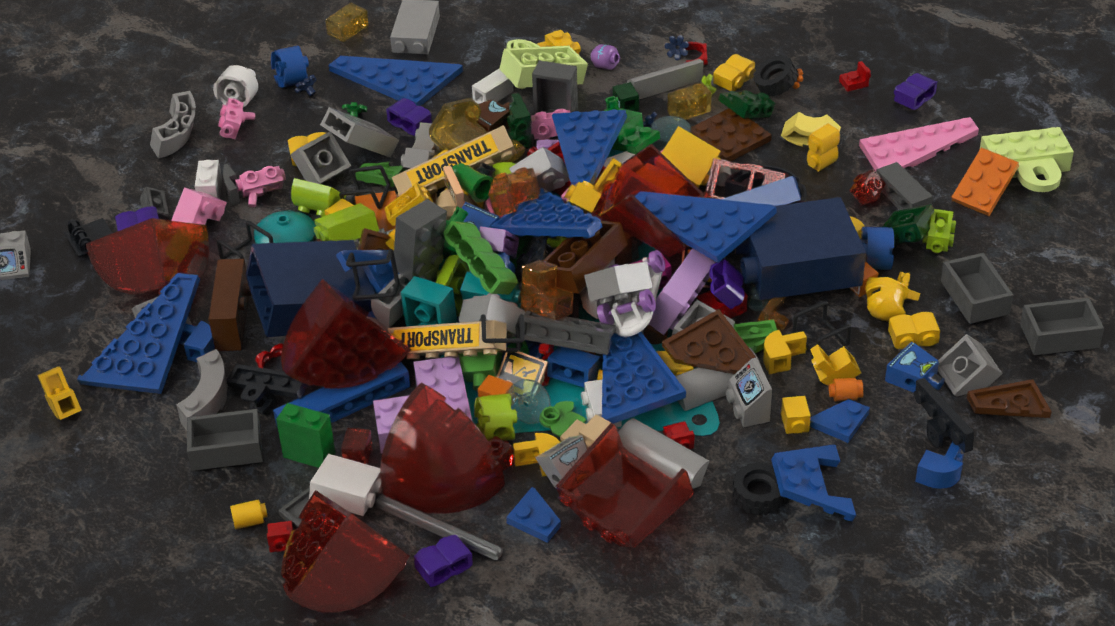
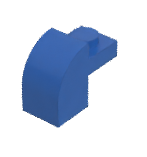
(197, 340)
(940, 470)

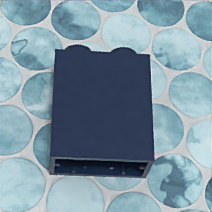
(803, 251)
(288, 272)

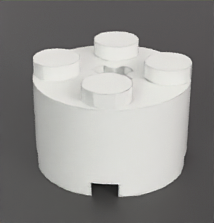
(236, 83)

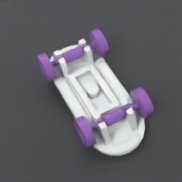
(636, 312)

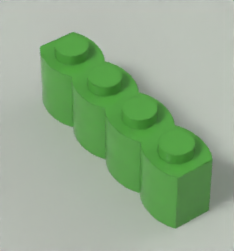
(480, 257)

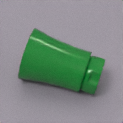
(473, 182)

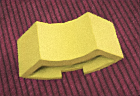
(800, 127)

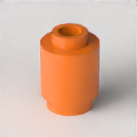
(846, 388)

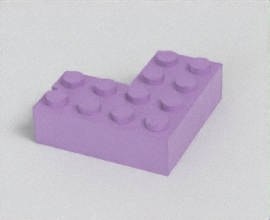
(441, 375)

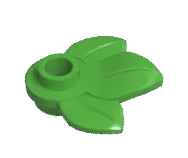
(559, 417)

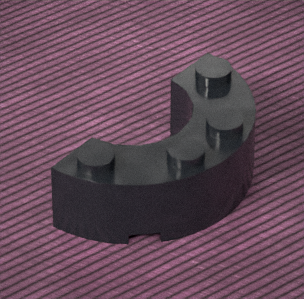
(739, 182)

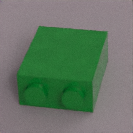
(305, 435)

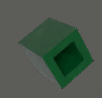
(627, 96)

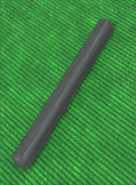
(438, 527)

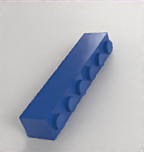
(345, 401)

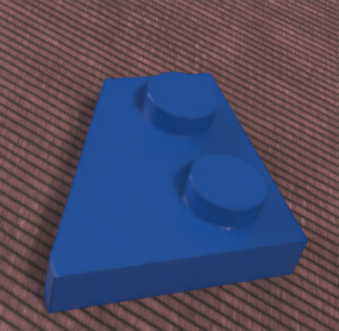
(841, 420)
(534, 516)

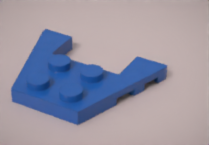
(378, 275)
(802, 480)

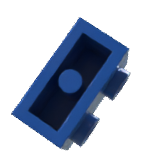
(573, 366)

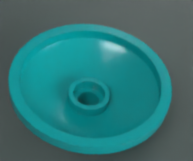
(286, 227)

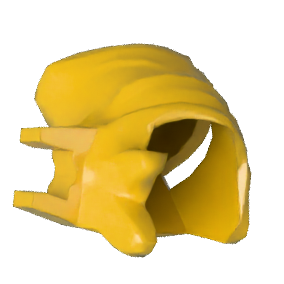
(890, 298)

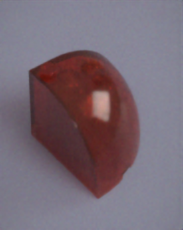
(150, 255)
(338, 342)
(437, 457)
(337, 559)

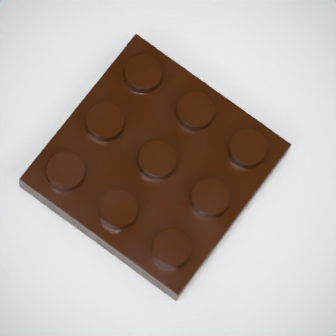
(731, 134)

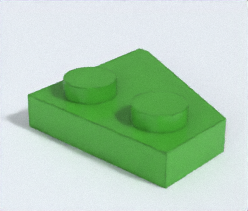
(376, 176)
(755, 333)

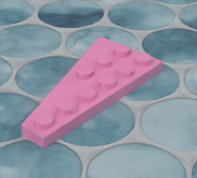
(916, 144)

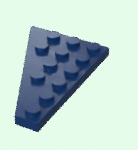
(397, 78)
(587, 140)
(550, 218)
(706, 223)
(147, 348)
(635, 379)

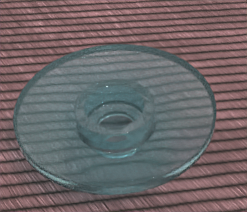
(668, 125)
(534, 395)

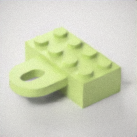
(522, 57)
(1037, 153)

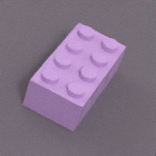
(681, 291)

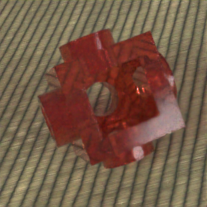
(867, 187)

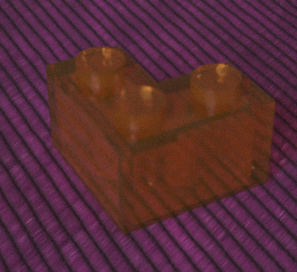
(512, 189)
(540, 291)

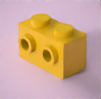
(583, 196)

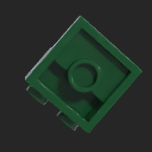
(748, 104)
(519, 121)
(910, 223)

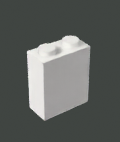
(347, 483)

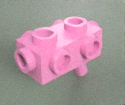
(232, 117)
(543, 125)
(258, 182)

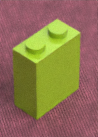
(346, 224)

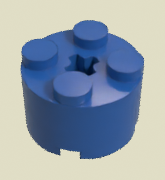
(289, 66)
(878, 246)

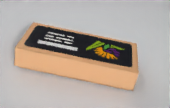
(453, 186)

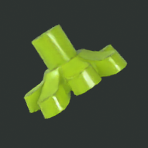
(707, 82)

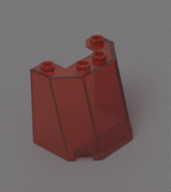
(647, 173)
(621, 492)

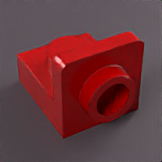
(856, 79)
(680, 433)
(278, 535)

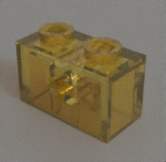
(347, 22)
(689, 101)

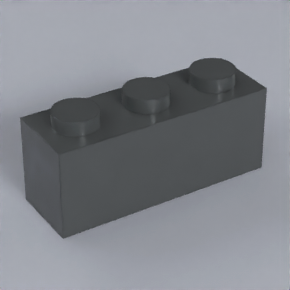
(902, 187)

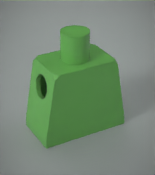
(477, 368)

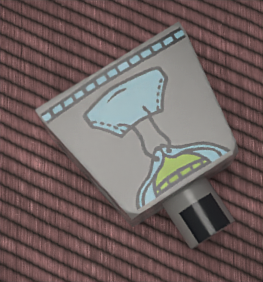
(561, 458)

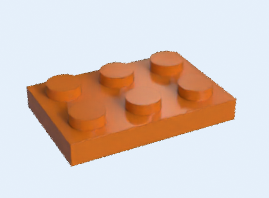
(985, 181)

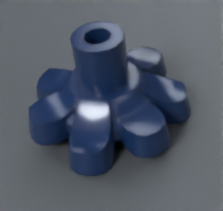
(674, 49)
(307, 85)
(649, 120)

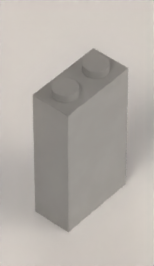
(415, 26)
(359, 132)

